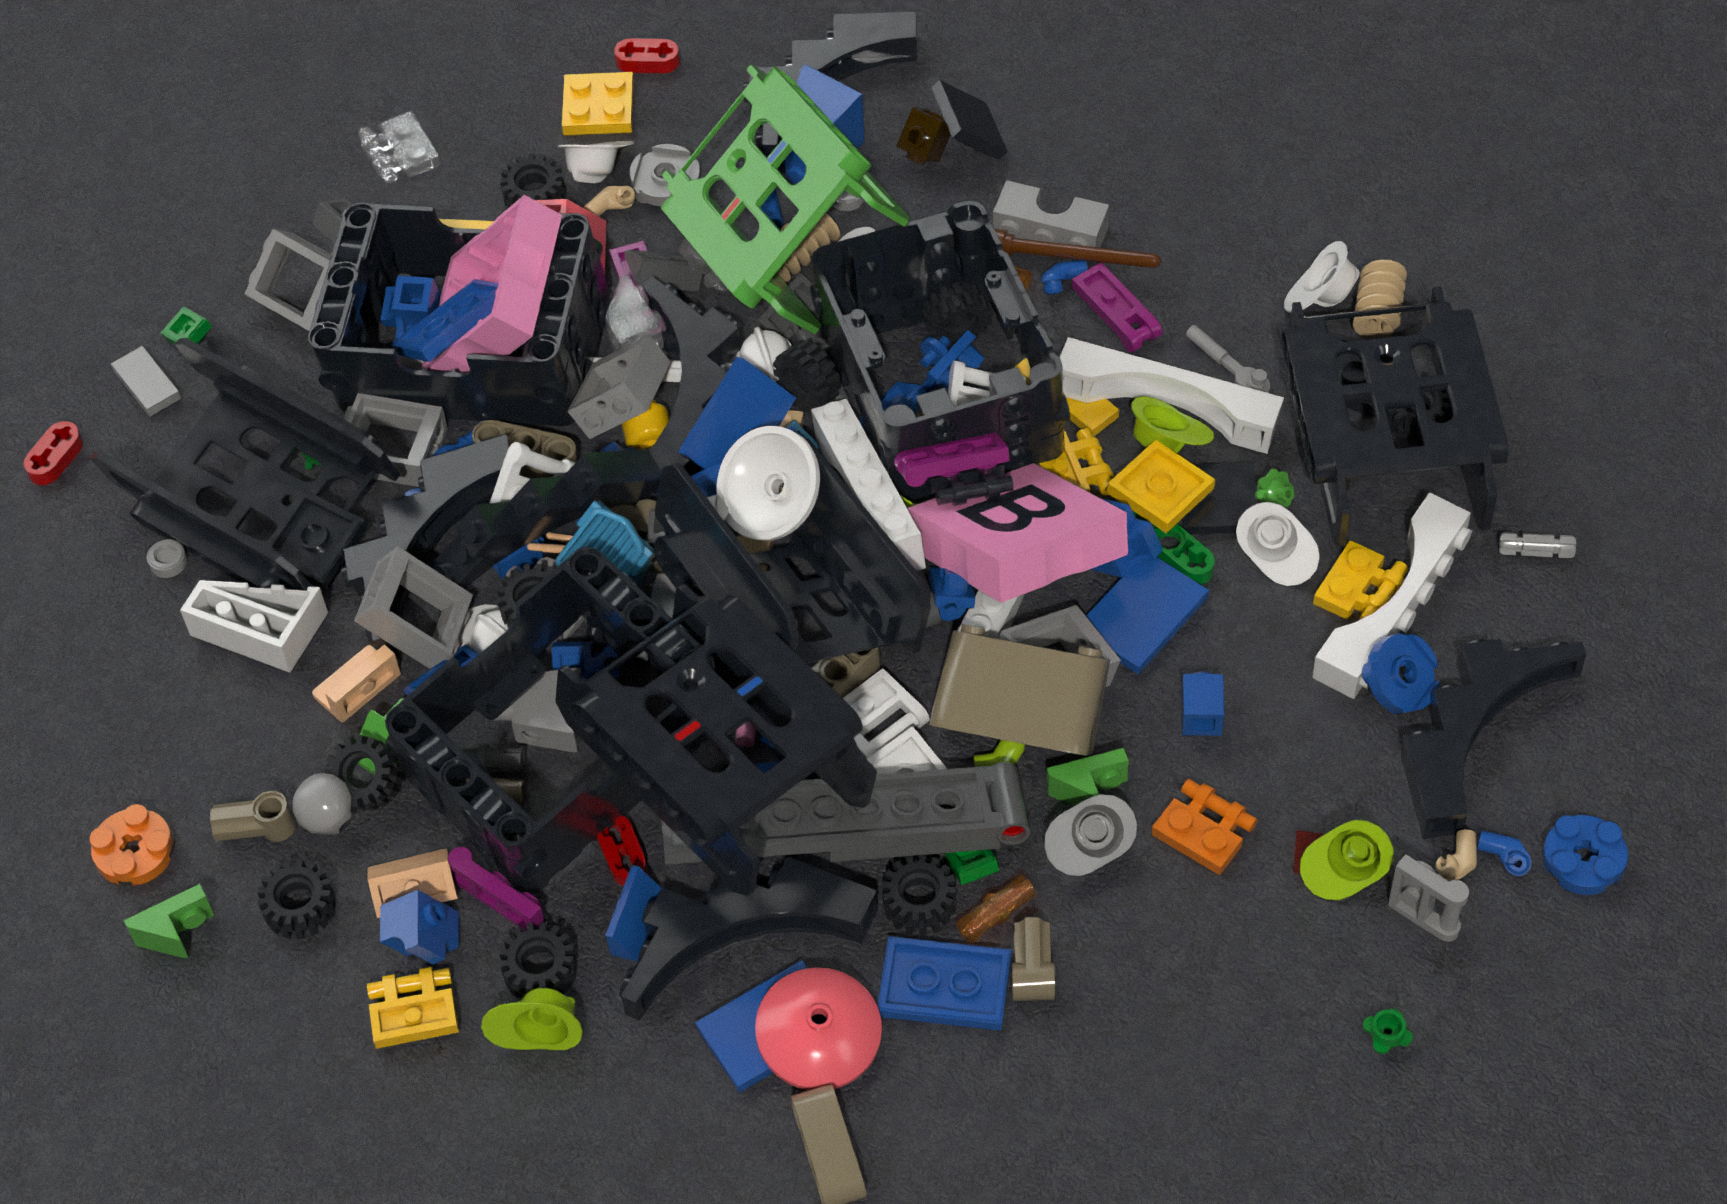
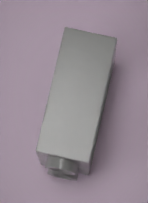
(268, 270)
(618, 390)
(406, 415)
(453, 601)
(1067, 627)

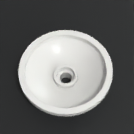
(752, 479)

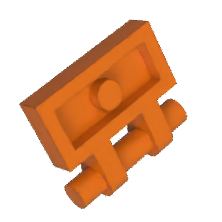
(1199, 836)

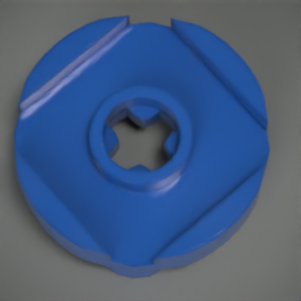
(1383, 675)
(1587, 832)

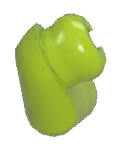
(1005, 752)

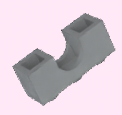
(1021, 215)

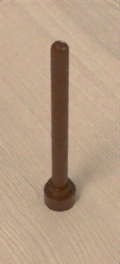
(1014, 245)

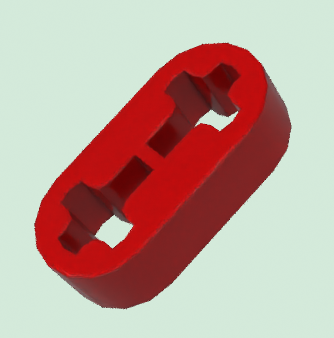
(647, 55)
(51, 452)
(629, 847)

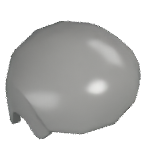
(322, 804)

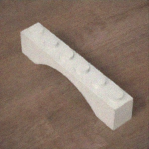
(1238, 412)
(852, 454)
(1432, 539)

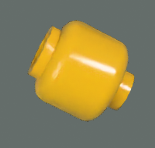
(645, 428)

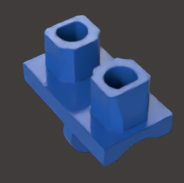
(937, 354)
(950, 593)

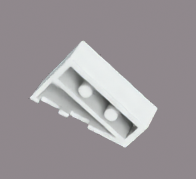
(255, 622)

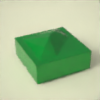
(186, 325)
(972, 864)

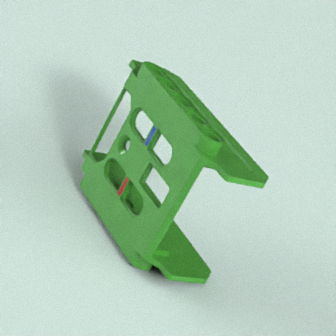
(831, 167)

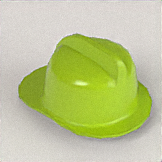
(1166, 424)
(1346, 860)
(536, 1022)

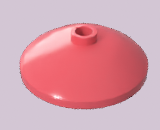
(814, 1053)

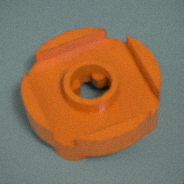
(127, 826)

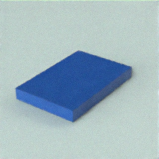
(448, 321)
(739, 405)
(1146, 611)
(944, 983)
(732, 1037)

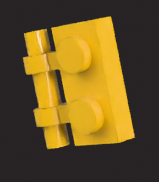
(1068, 466)
(1351, 577)
(415, 1016)

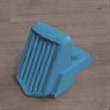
(613, 537)

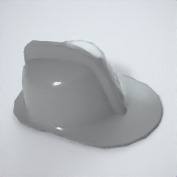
(1090, 835)

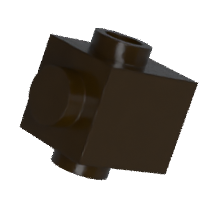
(924, 136)

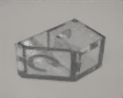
(630, 316)

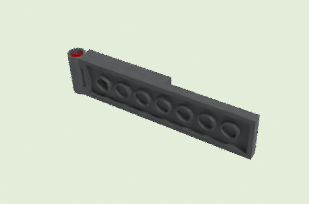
(904, 818)

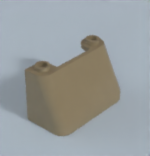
(1021, 692)

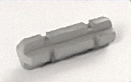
(1537, 545)

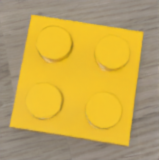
(598, 103)
(1161, 486)

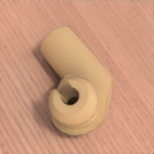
(611, 199)
(1463, 860)

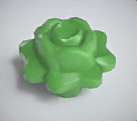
(1275, 488)

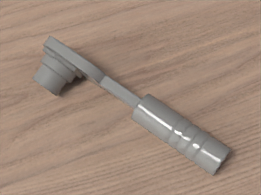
(1244, 376)

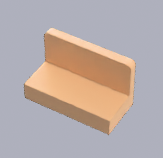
(357, 681)
(422, 872)

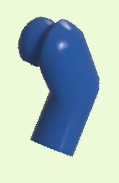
(1059, 272)
(1509, 851)

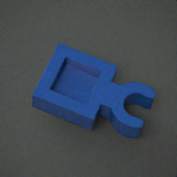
(582, 656)

